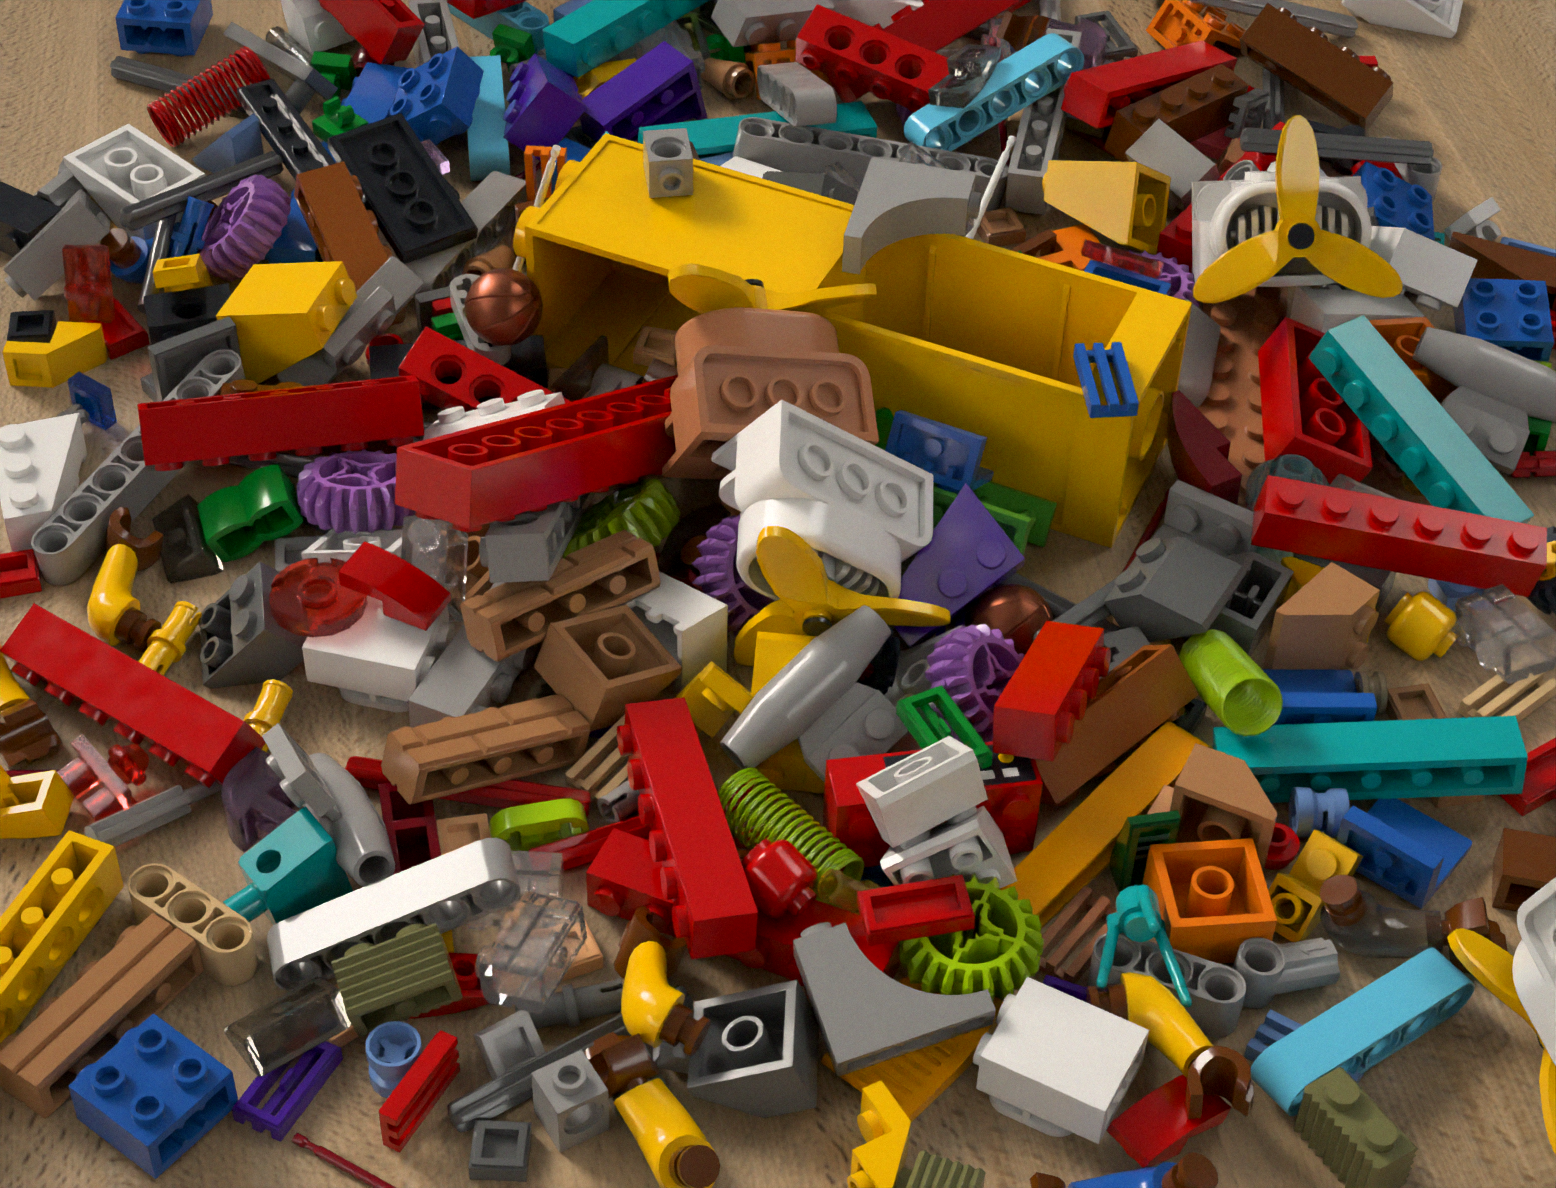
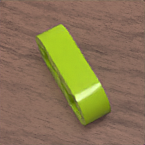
(538, 823)

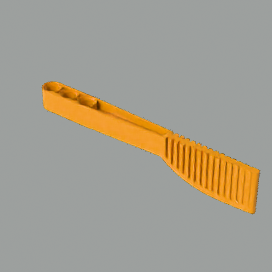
(1050, 879)

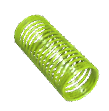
(1231, 683)
(755, 803)

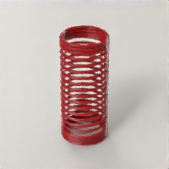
(247, 66)

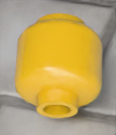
(1421, 626)

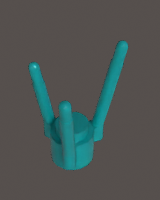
(1140, 921)

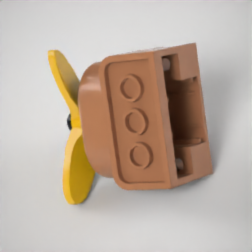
(752, 353)

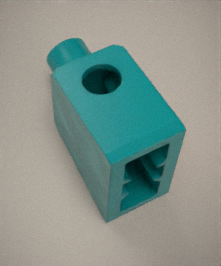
(290, 871)

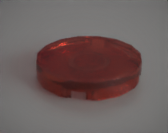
(1121, 258)
(312, 602)

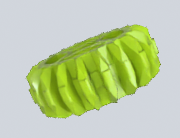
(641, 509)
(991, 956)

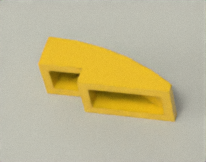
(33, 805)

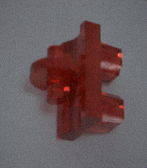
(88, 283)
(89, 768)

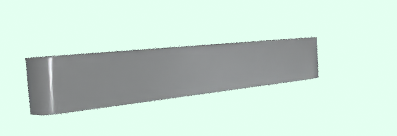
(812, 148)
(77, 529)

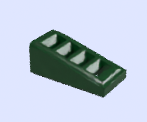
(1132, 846)

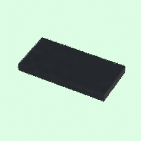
(403, 188)

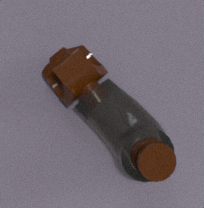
(1377, 931)

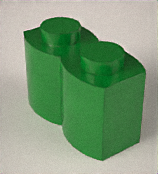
(252, 512)

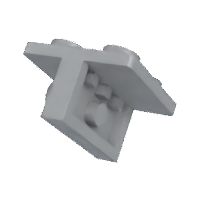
(1207, 521)

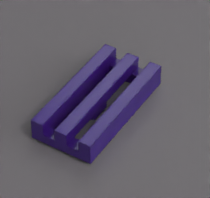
(281, 1124)

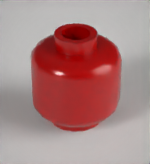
(780, 878)

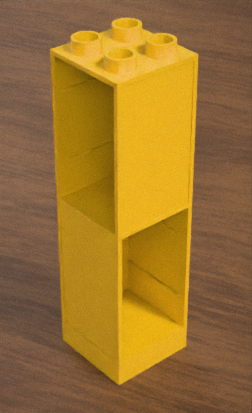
(934, 338)

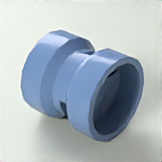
(1317, 810)
(390, 1054)

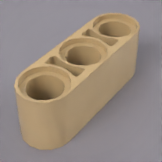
(221, 933)

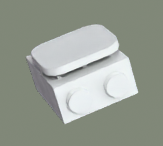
(377, 658)
(1058, 1062)

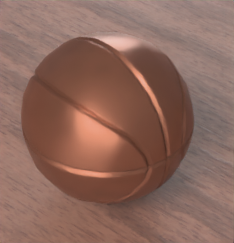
(503, 307)
(1015, 611)

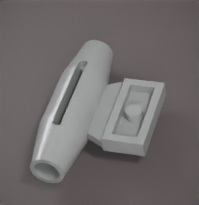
(1492, 394)
(821, 702)
(336, 803)

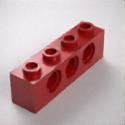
(869, 58)
(438, 357)

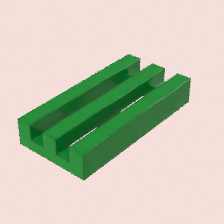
(929, 729)

